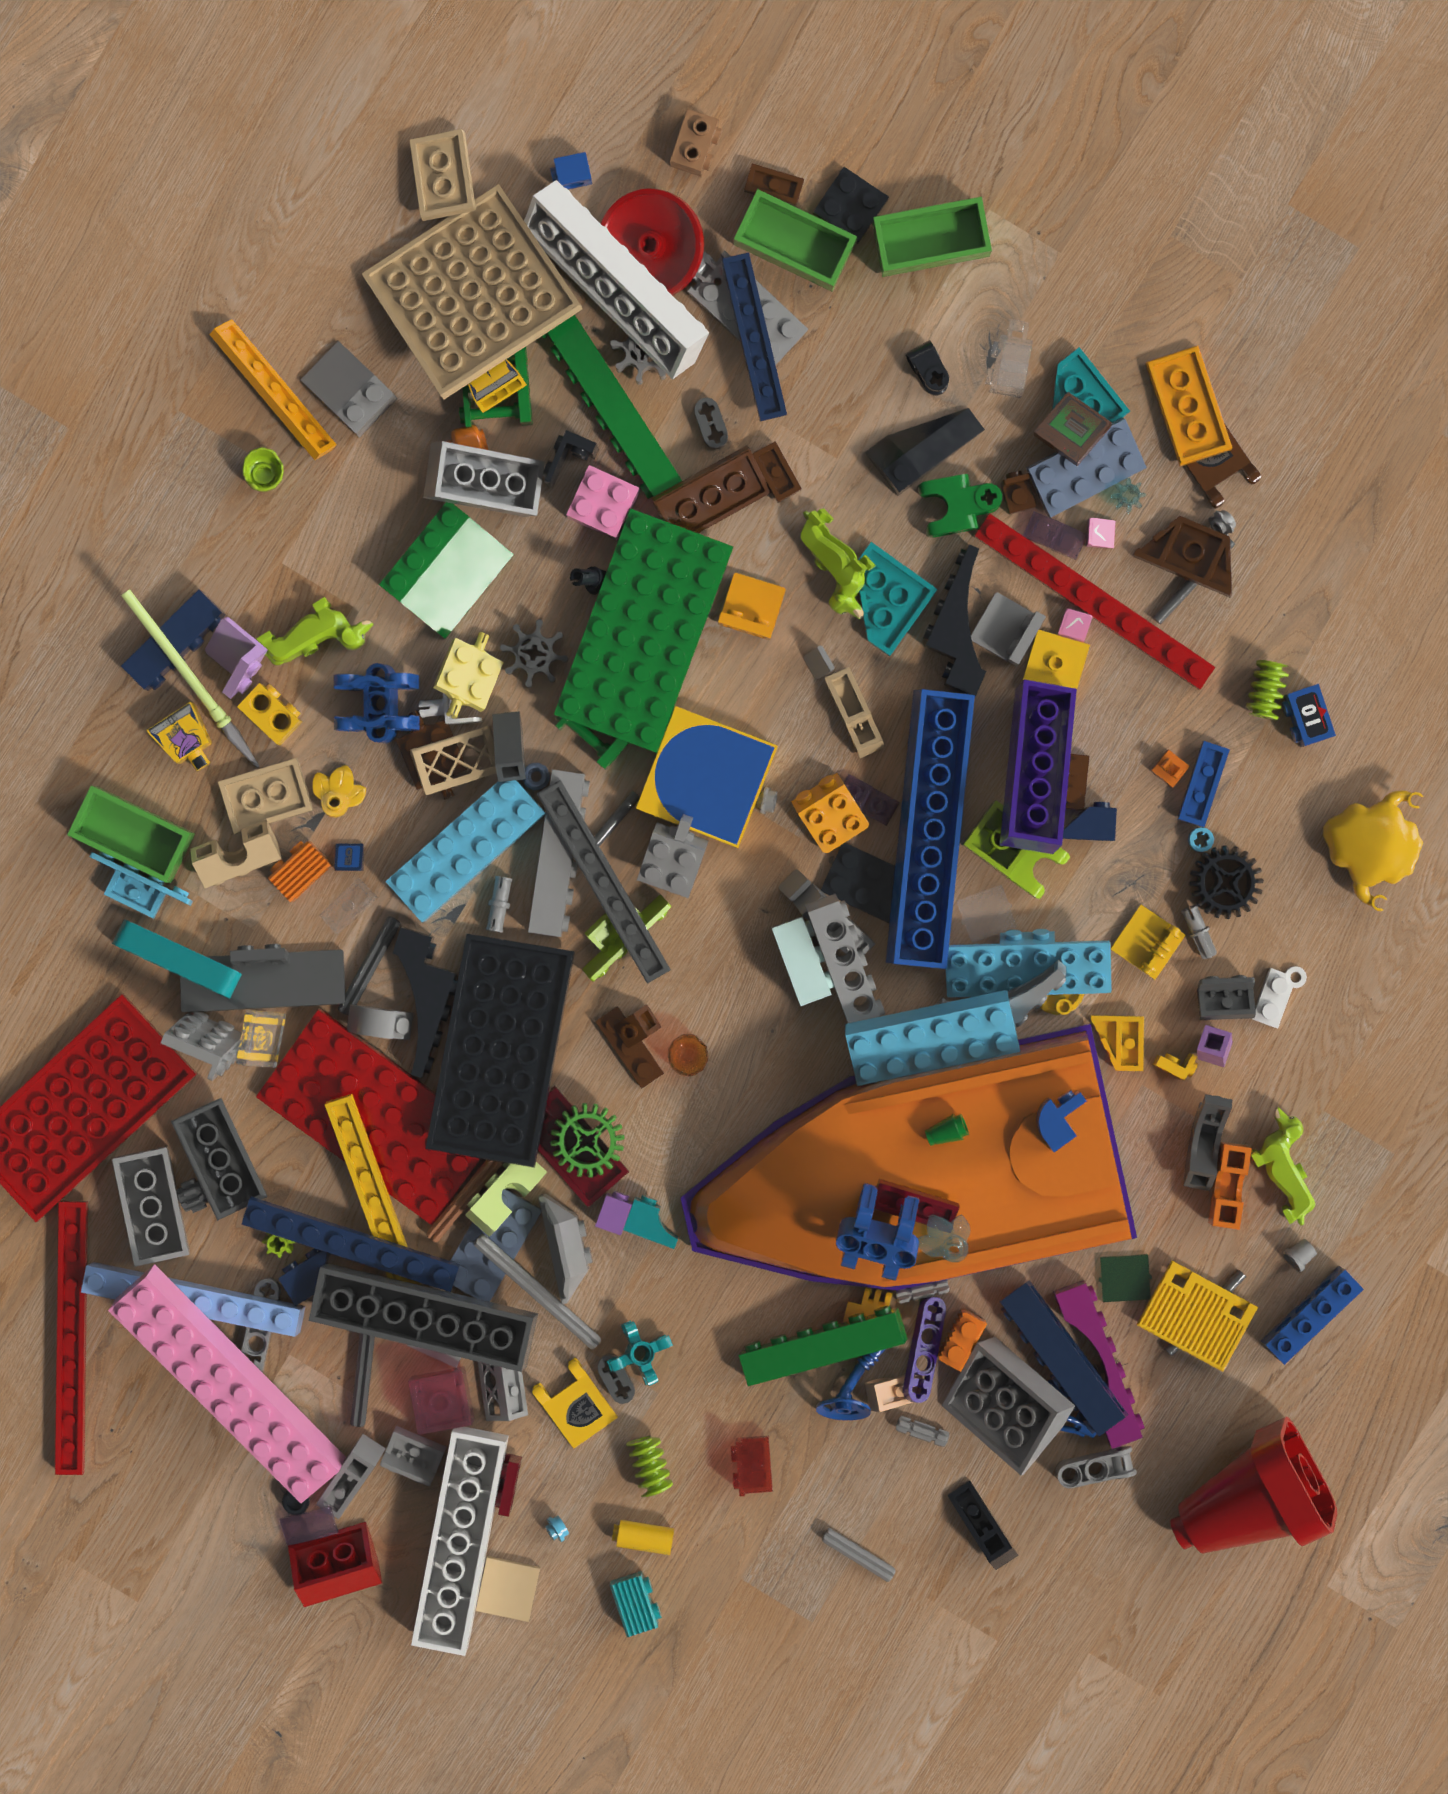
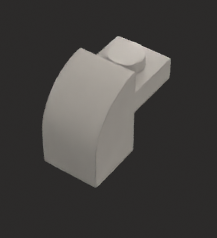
(379, 1022)

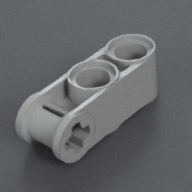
(1110, 1462)

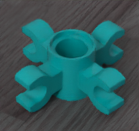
(634, 1340)

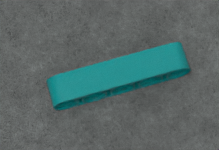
(177, 958)

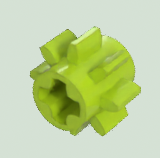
(276, 1247)

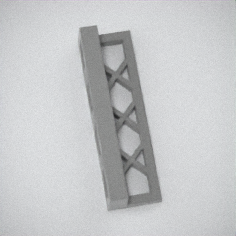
(508, 1393)

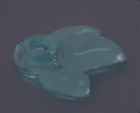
(945, 1235)

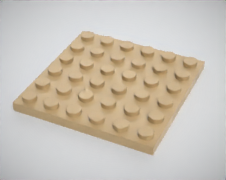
(471, 292)

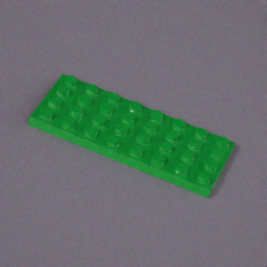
(643, 630)

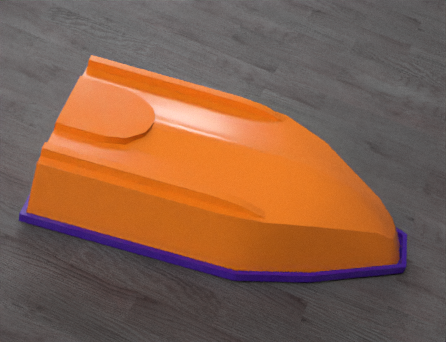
(804, 1173)

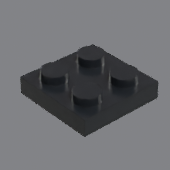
(851, 204)

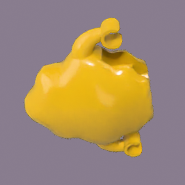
(1374, 843)

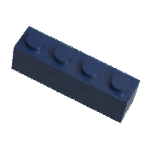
(184, 631)

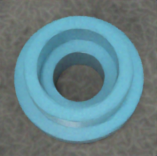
(556, 1528)

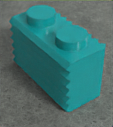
(635, 1604)

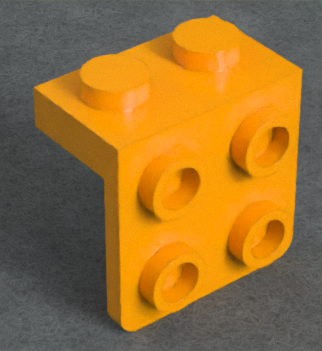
(830, 813)

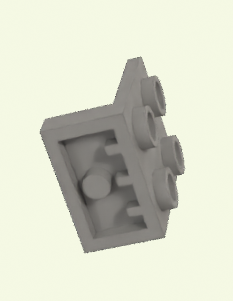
(1007, 629)

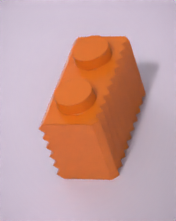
(299, 870)
(961, 1339)

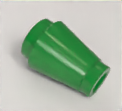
(948, 1130)

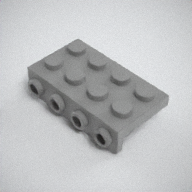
(205, 1040)

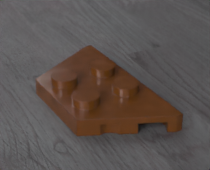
(1192, 553)

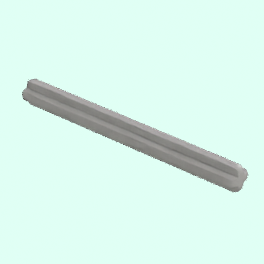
(537, 1291)

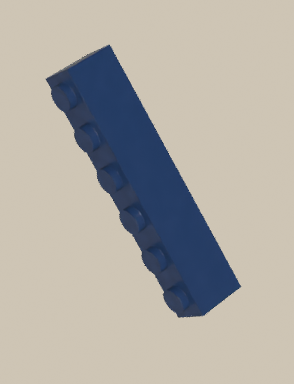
(1063, 1358)

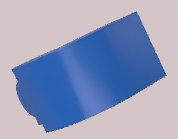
(1051, 1119)

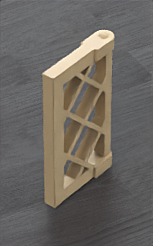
(450, 782)

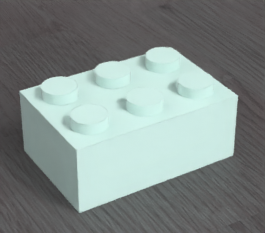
(803, 960)

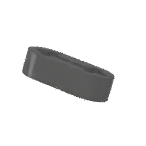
(704, 425)
(610, 1381)

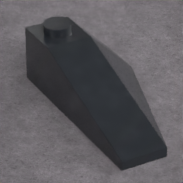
(916, 451)

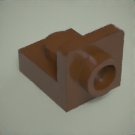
(1018, 492)
(637, 1026)

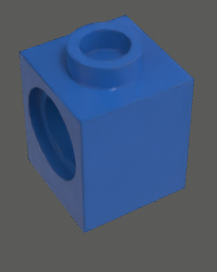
(572, 171)

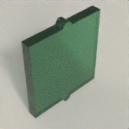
(1125, 1278)

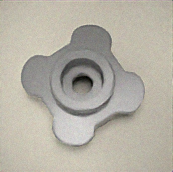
(1222, 522)
(767, 801)

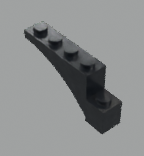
(952, 632)
(431, 993)

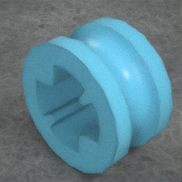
(1209, 842)

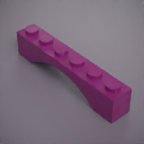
(1079, 1310)

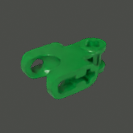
(962, 502)

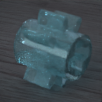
(1133, 489)

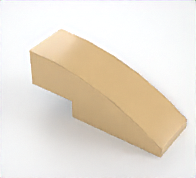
(854, 712)

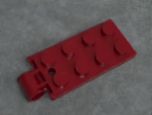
(587, 1188)

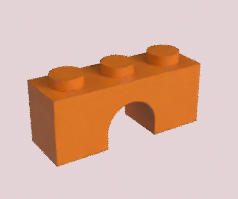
(1226, 1198)

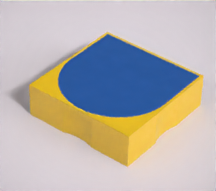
(707, 775)

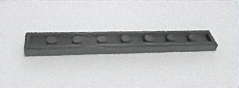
(603, 881)

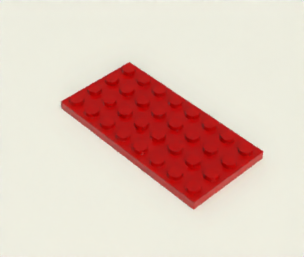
(391, 1102)
(85, 1105)

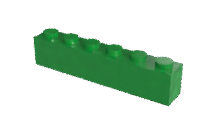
(822, 1346)

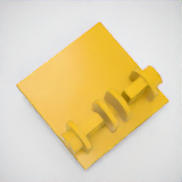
(1148, 942)

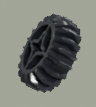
(1245, 867)

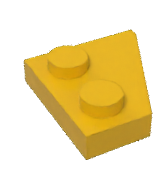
(1122, 1040)

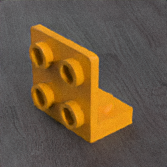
(752, 606)

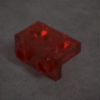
(752, 1465)

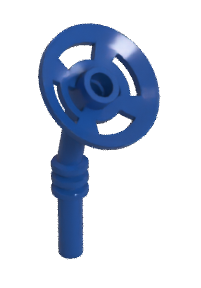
(843, 1405)

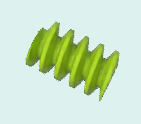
(1266, 689)
(650, 1465)

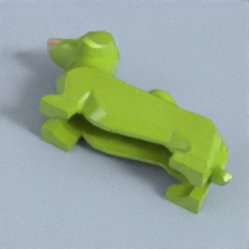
(838, 559)
(312, 631)
(1282, 1168)

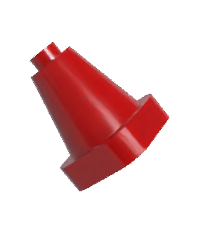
(1260, 1497)

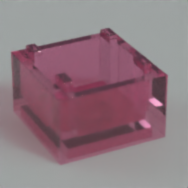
(441, 1400)

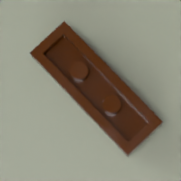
(636, 1058)

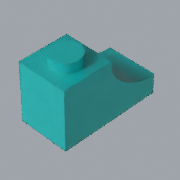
(646, 1222)

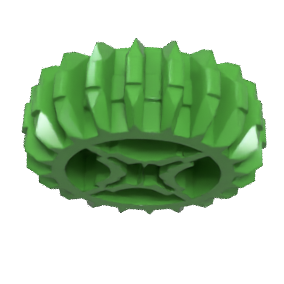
(569, 1155)

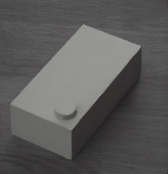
(483, 479)
(151, 1206)

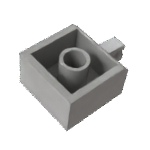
(673, 858)

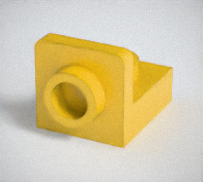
(1171, 1065)

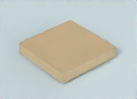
(508, 1588)

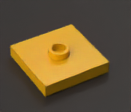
(1056, 660)

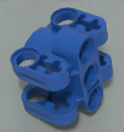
(373, 688)
(877, 1240)

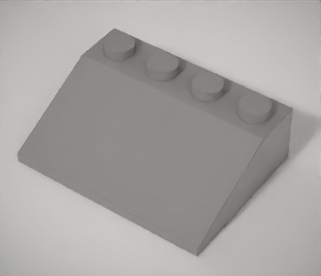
(1007, 1404)

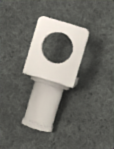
(440, 707)

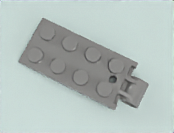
(781, 324)

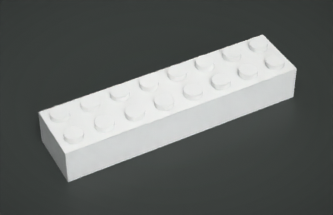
(615, 280)
(459, 1540)

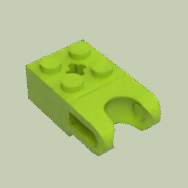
(1011, 862)

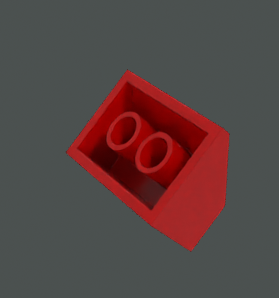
(334, 1565)

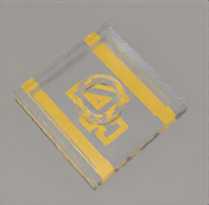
(261, 1038)

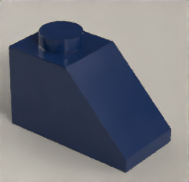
(1093, 824)

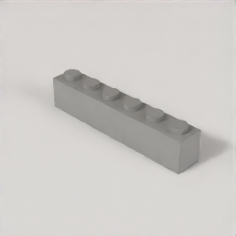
(556, 866)

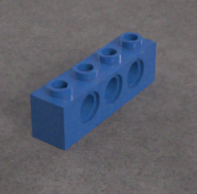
(1312, 1315)

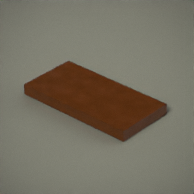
(713, 492)

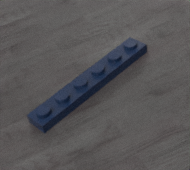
(754, 337)

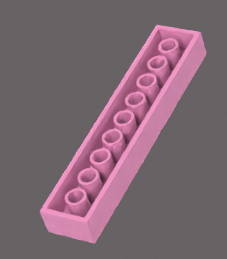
(227, 1383)

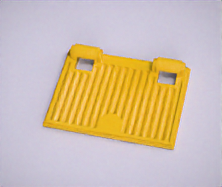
(1196, 1316)

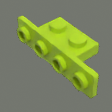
(609, 942)

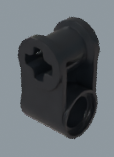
(927, 363)

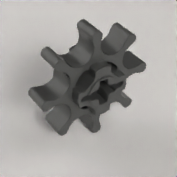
(536, 640)

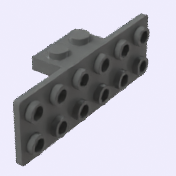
(272, 980)

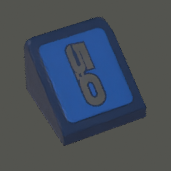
(349, 857)

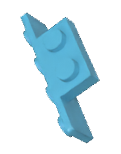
(135, 890)

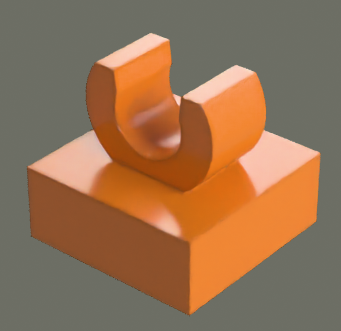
(1170, 768)

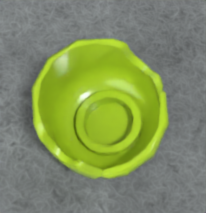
(262, 469)

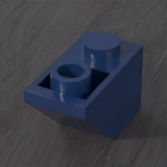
(302, 1279)

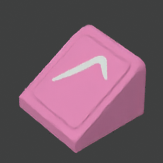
(1100, 533)
(1074, 625)

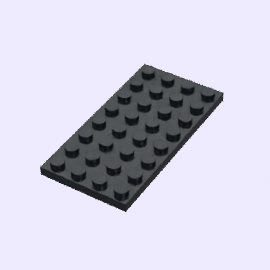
(500, 1050)

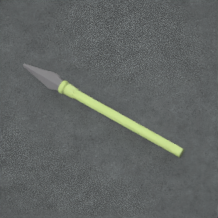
(216, 712)

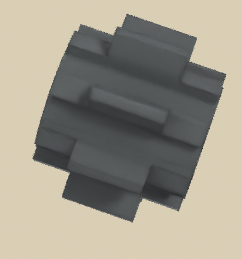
(192, 1196)

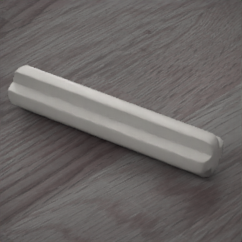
(858, 1555)

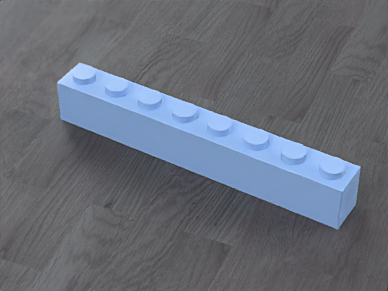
(214, 1302)

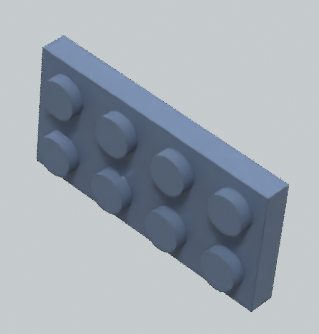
(1109, 462)
(476, 1272)

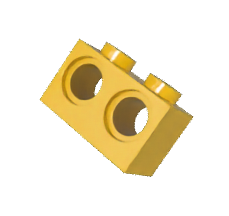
(266, 718)

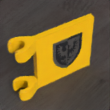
(578, 1408)

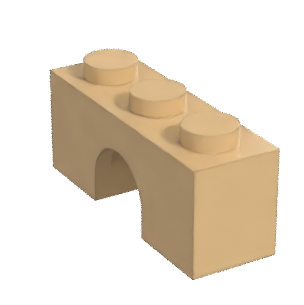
(217, 866)

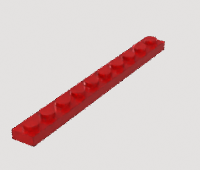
(1094, 602)
(71, 1338)

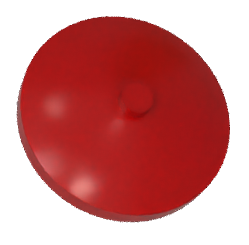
(659, 234)

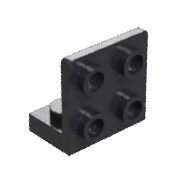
(580, 448)

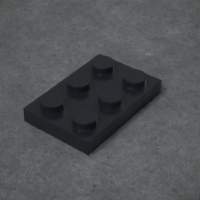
(861, 881)

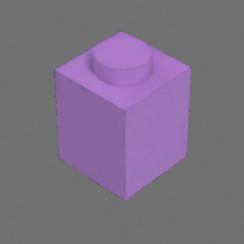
(1214, 1046)
(614, 1212)

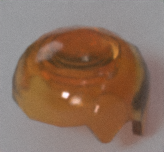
(687, 1055)

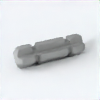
(922, 1291)
(922, 1431)

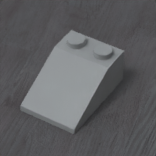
(349, 389)

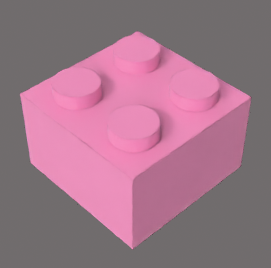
(602, 502)

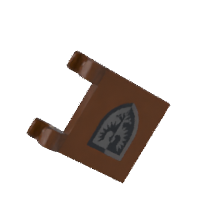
(1217, 468)

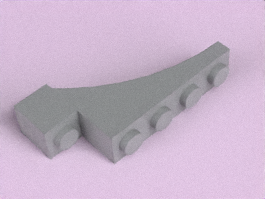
(1034, 992)

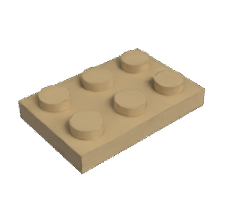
(442, 175)
(265, 795)

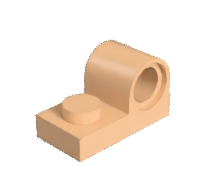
(888, 1393)

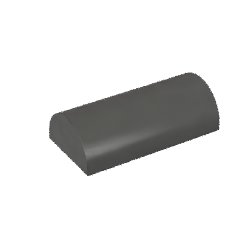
(218, 1158)

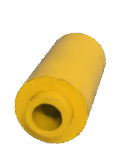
(643, 1537)

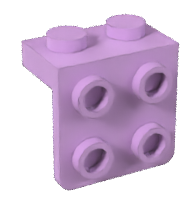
(237, 654)

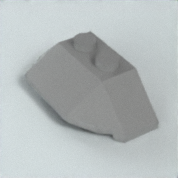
(566, 1245)

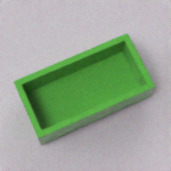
(931, 236)
(794, 240)
(131, 834)

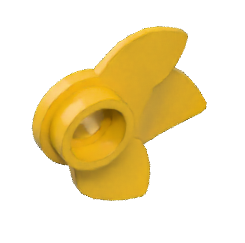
(339, 787)

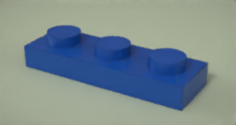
(1203, 784)

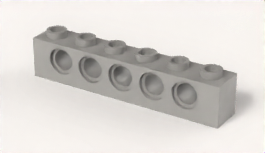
(821, 915)

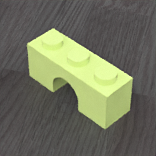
(489, 1210)

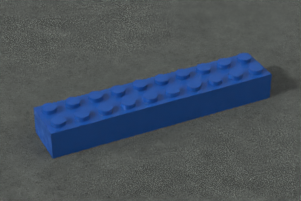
(930, 828)

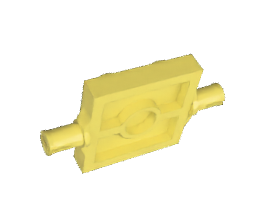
(468, 675)

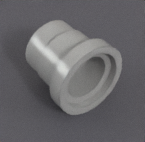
(1299, 1255)

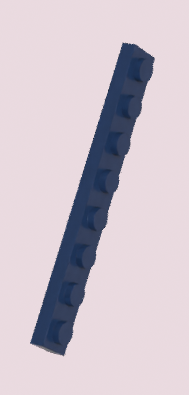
(350, 1244)

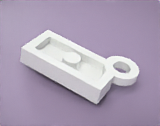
(1276, 994)

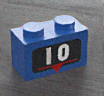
(1308, 716)

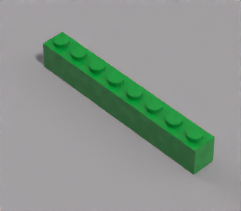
(613, 407)

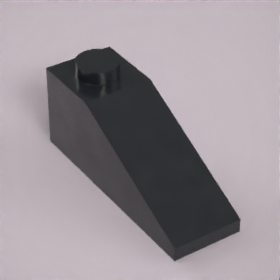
(982, 1525)

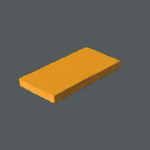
(1188, 406)

